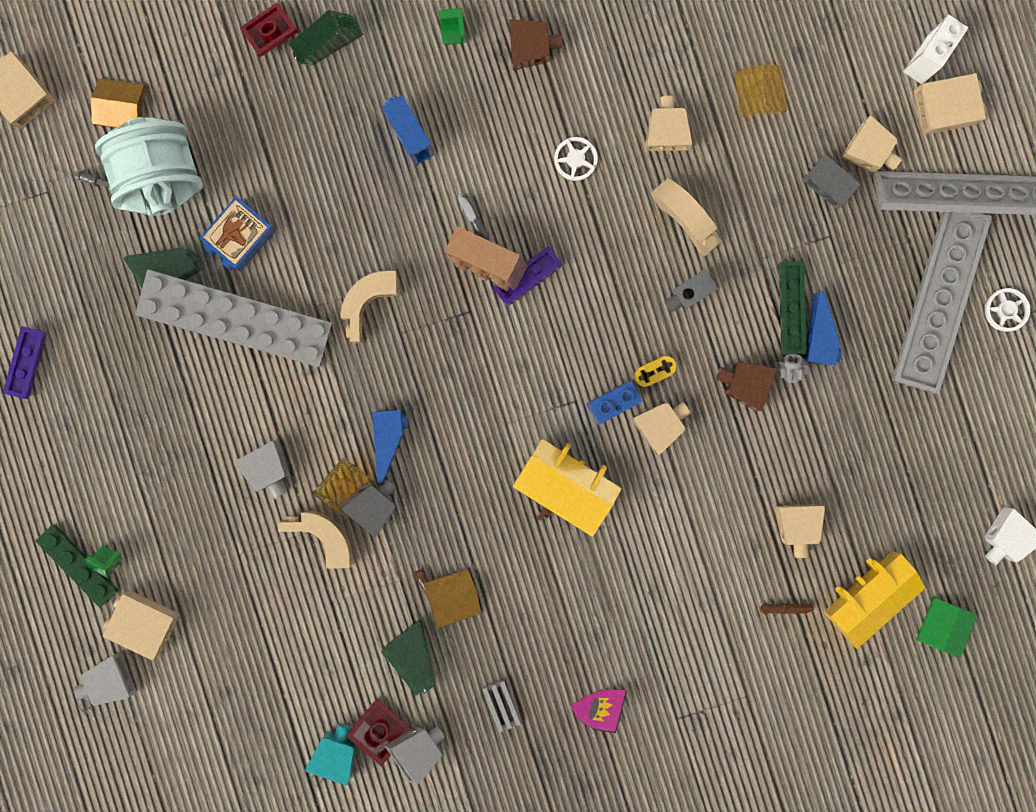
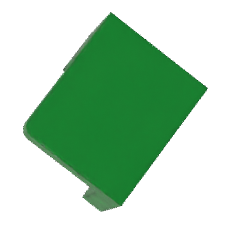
(452, 26)
(104, 561)

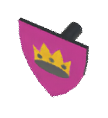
(601, 710)

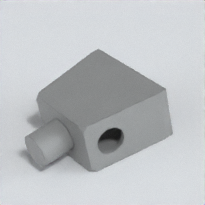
(264, 468)
(106, 682)
(416, 752)

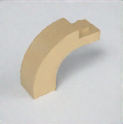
(688, 213)
(361, 294)
(331, 534)

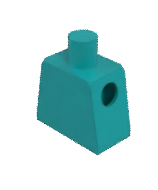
(334, 756)

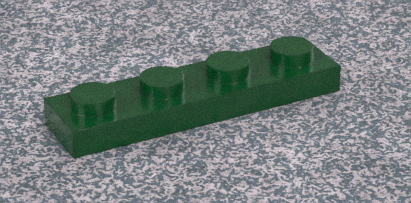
(792, 308)
(74, 564)

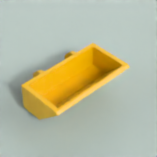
(567, 487)
(875, 598)

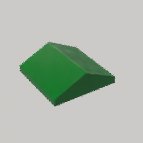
(946, 627)

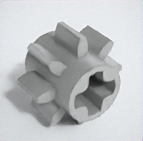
(792, 368)

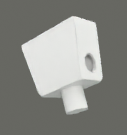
(1010, 537)

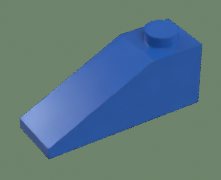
(822, 337)
(388, 434)

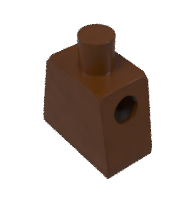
(531, 43)
(748, 383)

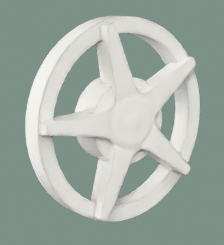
(575, 158)
(1007, 310)

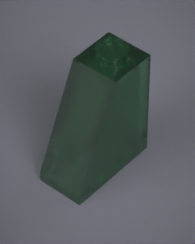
(325, 37)
(173, 262)
(412, 658)

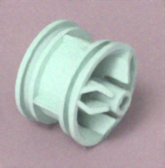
(148, 166)

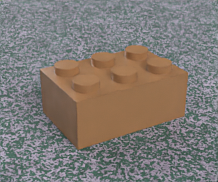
(485, 259)

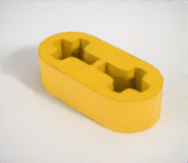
(652, 367)

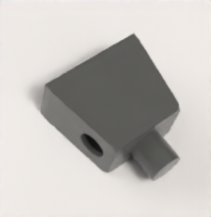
(700, 284)
(370, 505)

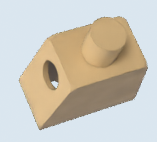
(668, 128)
(872, 147)
(661, 425)
(800, 526)

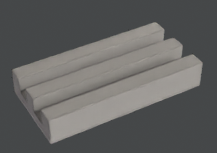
(508, 724)

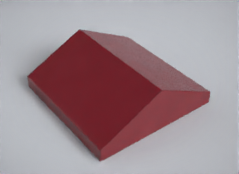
(268, 29)
(375, 730)

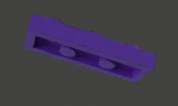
(538, 269)
(24, 362)

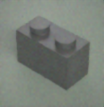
(831, 181)

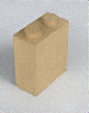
(21, 92)
(950, 104)
(140, 625)

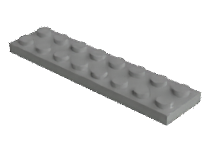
(956, 192)
(941, 300)
(233, 318)

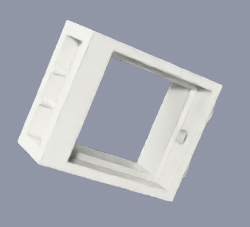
(935, 49)

